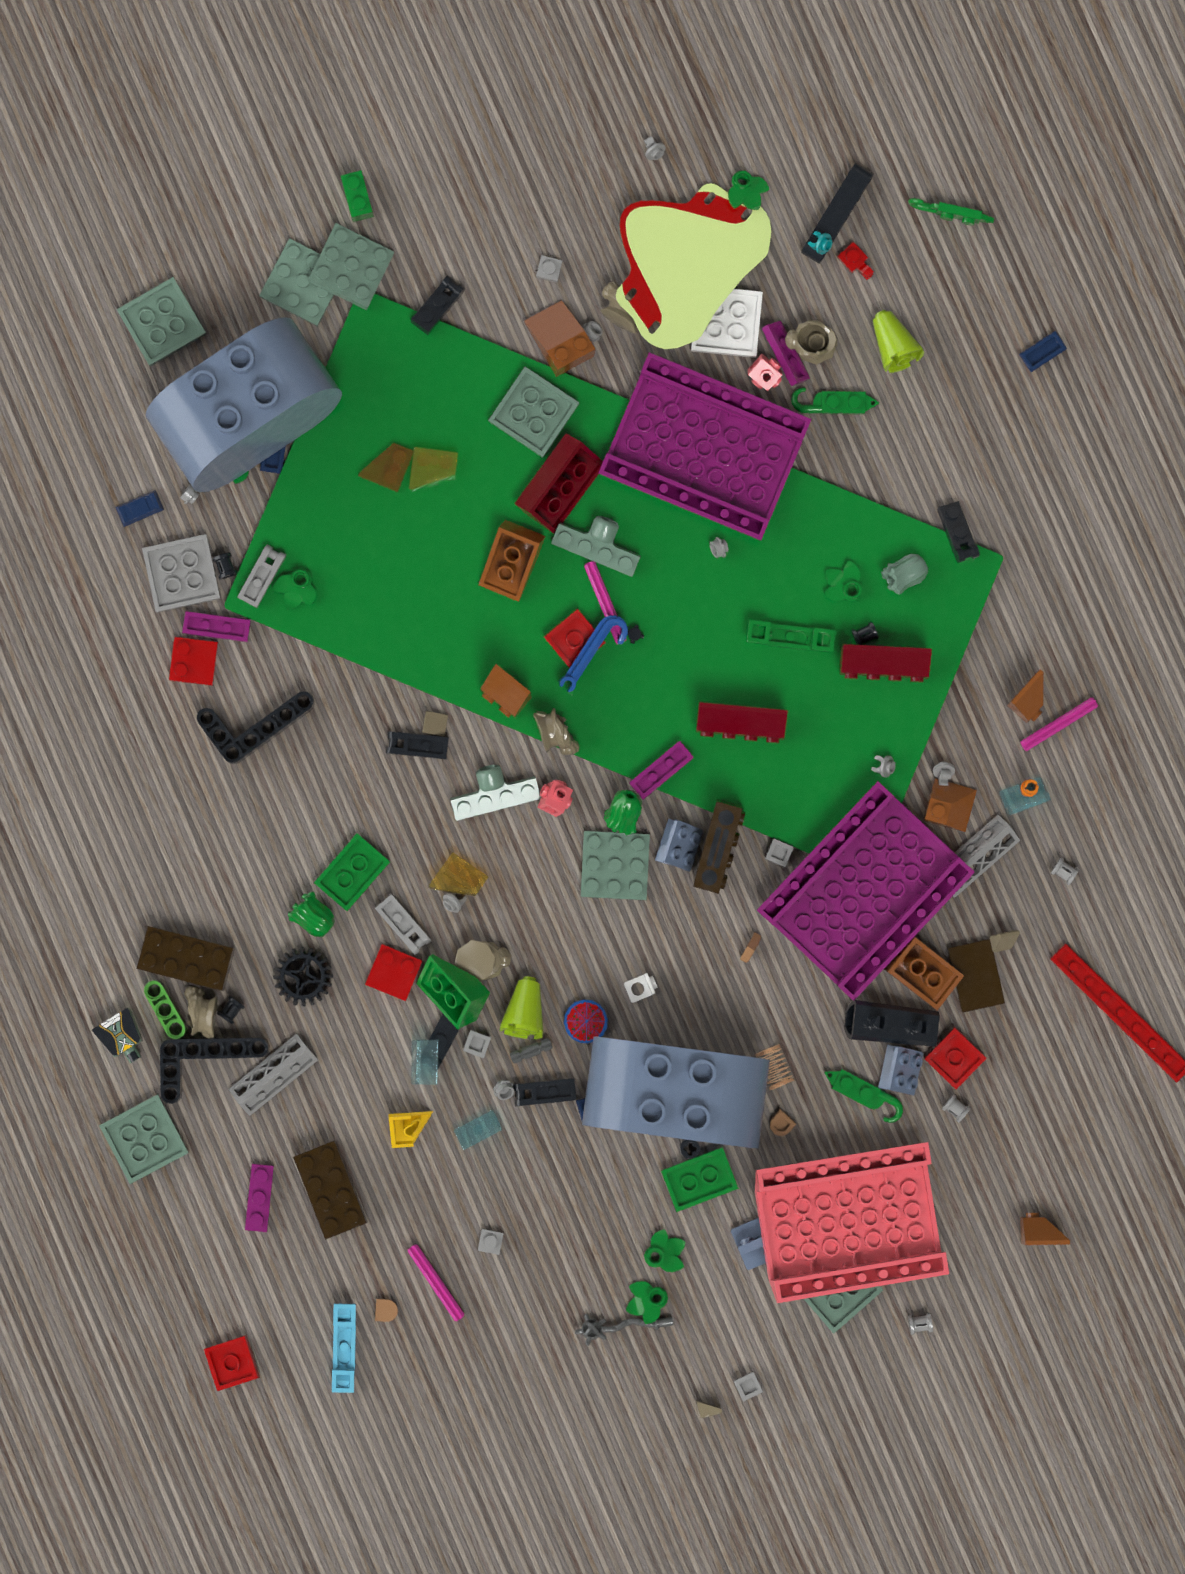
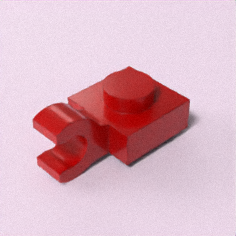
(854, 259)

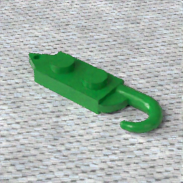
(950, 211)
(835, 402)
(863, 1092)

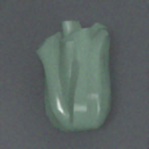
(905, 573)

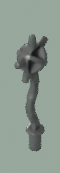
(593, 1329)

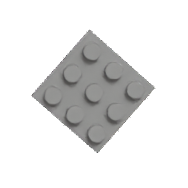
(181, 573)

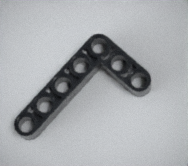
(256, 730)
(203, 1053)

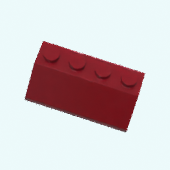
(560, 483)
(885, 662)
(741, 721)

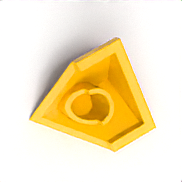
(407, 1127)

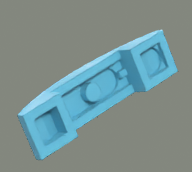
(344, 1348)

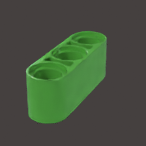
(173, 1017)

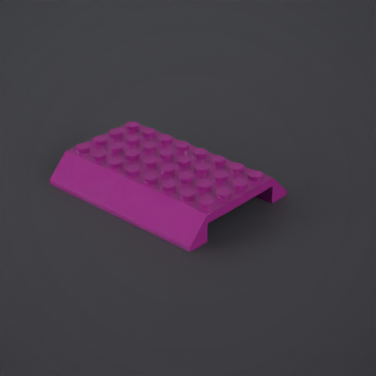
(705, 446)
(865, 890)

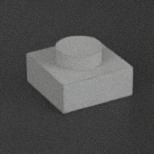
(549, 268)
(779, 853)
(477, 1044)
(490, 1241)
(748, 1386)

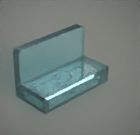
(1015, 802)
(424, 1062)
(478, 1130)

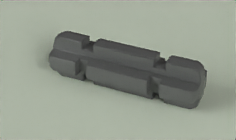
(531, 1050)

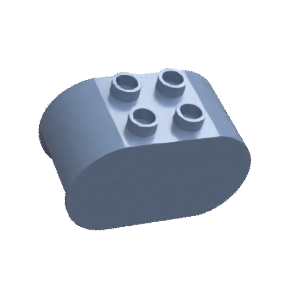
(243, 404)
(676, 1092)

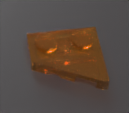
(389, 467)

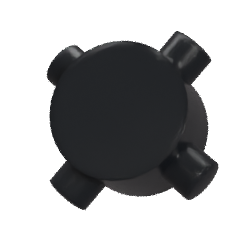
(635, 634)

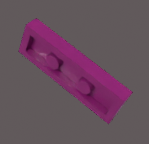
(788, 359)
(216, 626)
(661, 770)
(259, 1198)

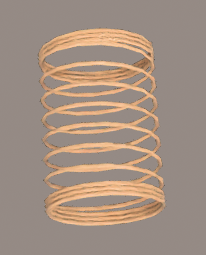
(782, 1082)

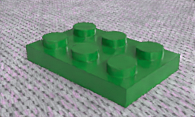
(352, 872)
(699, 1179)

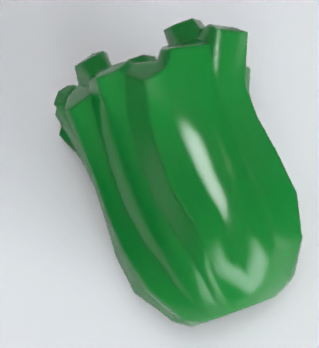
(624, 812)
(312, 915)

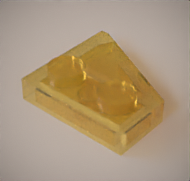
(431, 466)
(458, 877)

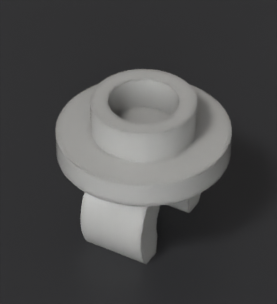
(654, 150)
(887, 766)
(943, 772)
(451, 903)

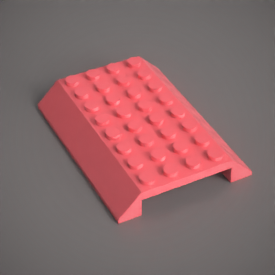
(849, 1222)

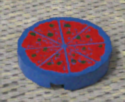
(585, 1020)

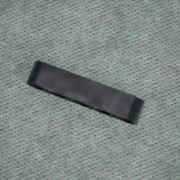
(840, 208)

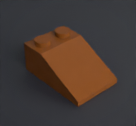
(560, 338)
(511, 560)
(505, 692)
(924, 973)

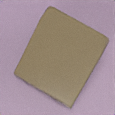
(435, 724)
(1004, 940)
(707, 1410)

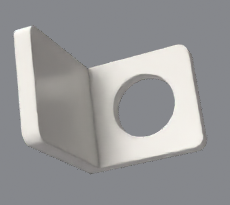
(648, 983)

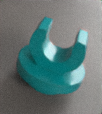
(823, 243)

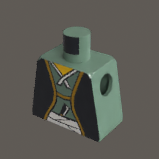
(120, 1035)

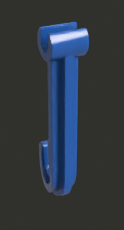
(591, 648)

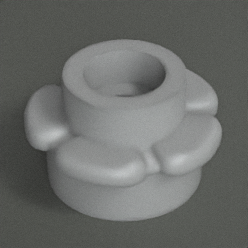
(593, 330)
(189, 495)
(719, 547)
(503, 1089)

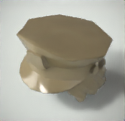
(615, 312)
(812, 341)
(555, 733)
(482, 959)
(201, 1011)

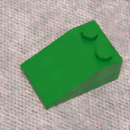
(453, 991)

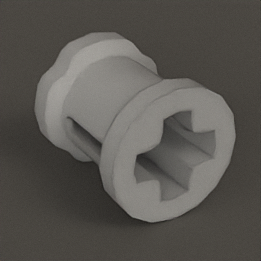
(1065, 871)
(956, 1108)
(920, 1323)

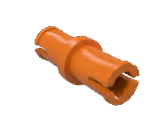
(1032, 783)

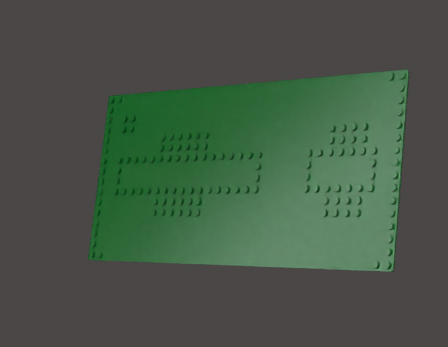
(406, 598)

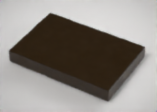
(981, 979)

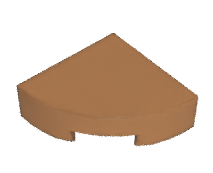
(751, 947)

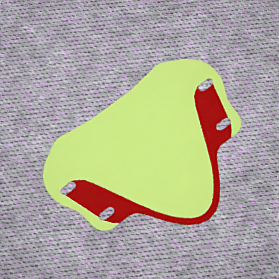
(687, 261)

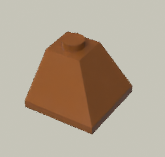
(1029, 699)
(950, 805)
(1040, 1231)

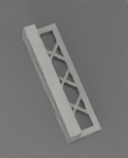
(986, 839)
(275, 1077)

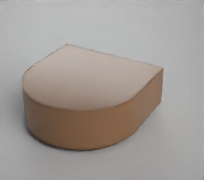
(781, 1124)
(385, 1310)

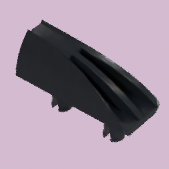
(891, 1024)

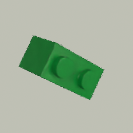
(357, 196)

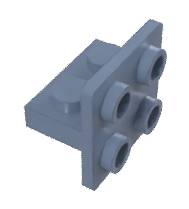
(679, 844)
(901, 1070)
(749, 1243)

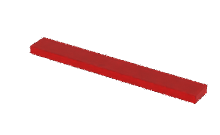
(1119, 1012)

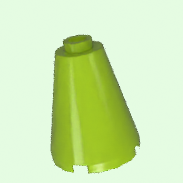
(895, 342)
(524, 1011)

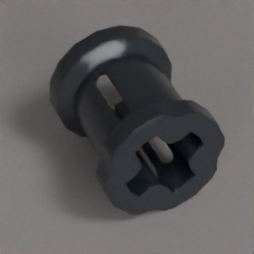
(225, 566)
(869, 631)
(230, 1010)
(685, 1153)

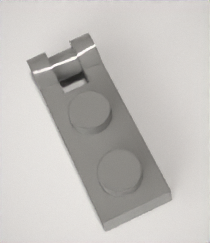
(261, 576)
(402, 923)

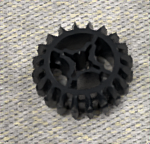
(320, 981)

